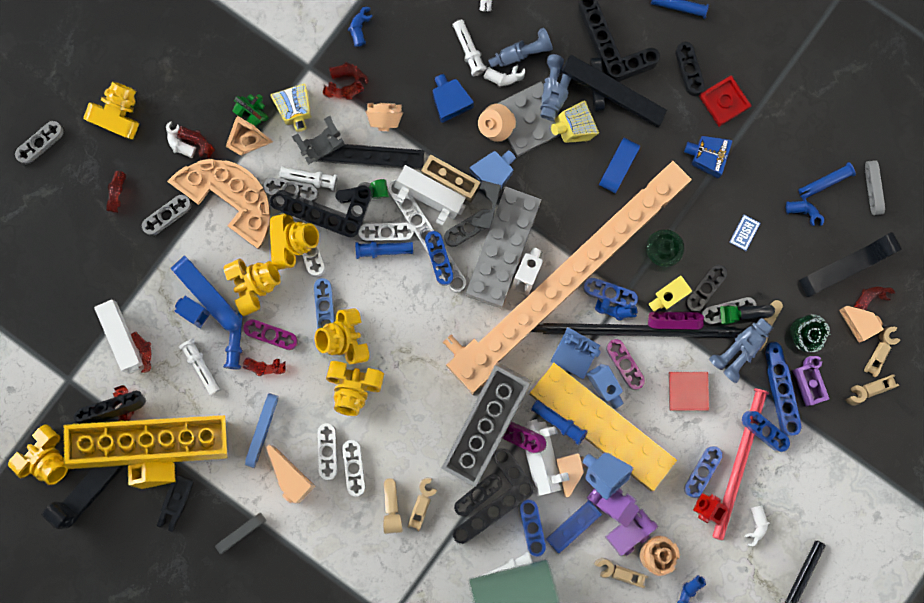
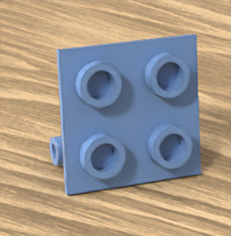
(575, 353)

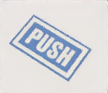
(744, 232)

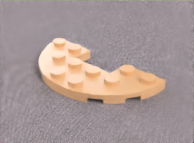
(236, 188)

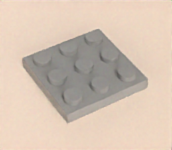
(530, 127)

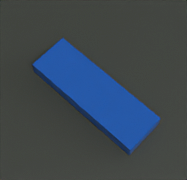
(573, 526)

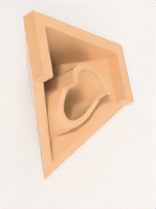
(246, 137)

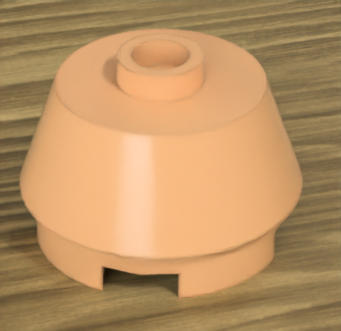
(384, 115)
(496, 122)
(659, 555)

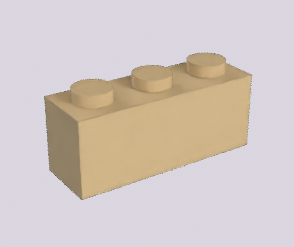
(451, 178)

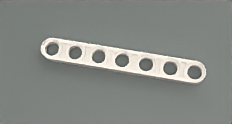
(425, 226)

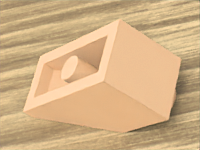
(861, 322)
(574, 467)

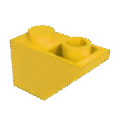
(151, 474)

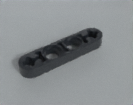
(130, 402)

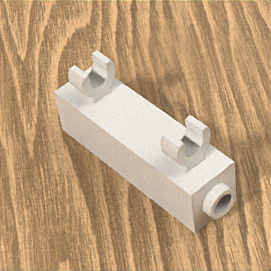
(429, 192)
(119, 336)
(544, 464)

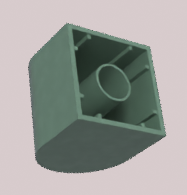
(516, 585)

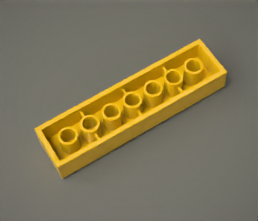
(605, 427)
(145, 441)

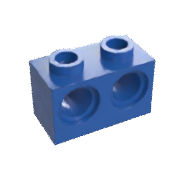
(191, 311)

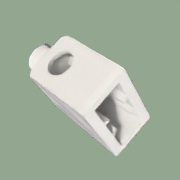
(527, 272)

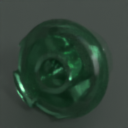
(665, 248)
(810, 333)

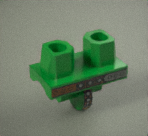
(243, 105)

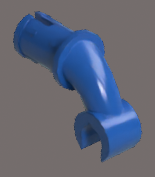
(355, 27)
(806, 207)
(617, 312)
(690, 588)

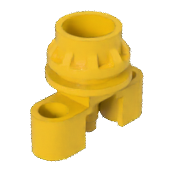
(113, 116)
(290, 240)
(250, 282)
(341, 338)
(351, 386)
(41, 459)

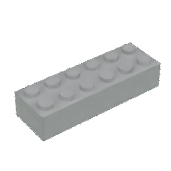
(503, 247)
(486, 424)

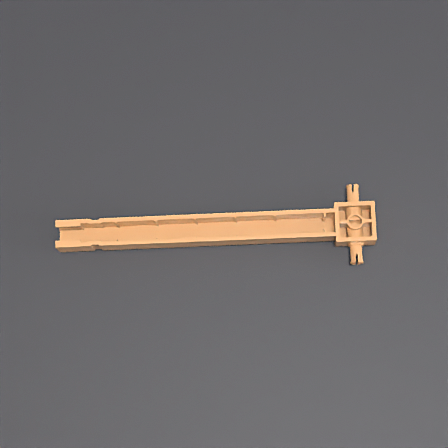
(476, 361)

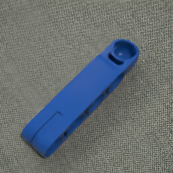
(206, 294)
(773, 359)

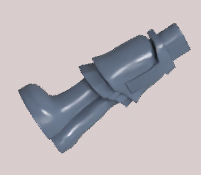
(520, 50)
(554, 93)
(749, 343)

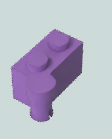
(810, 381)
(618, 506)
(637, 531)

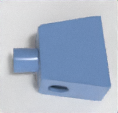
(494, 168)
(601, 378)
(606, 473)

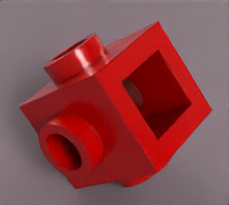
(710, 509)

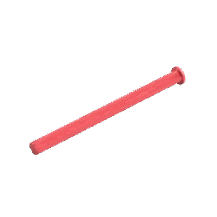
(739, 465)

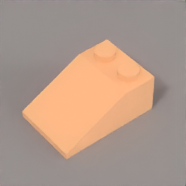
(290, 479)

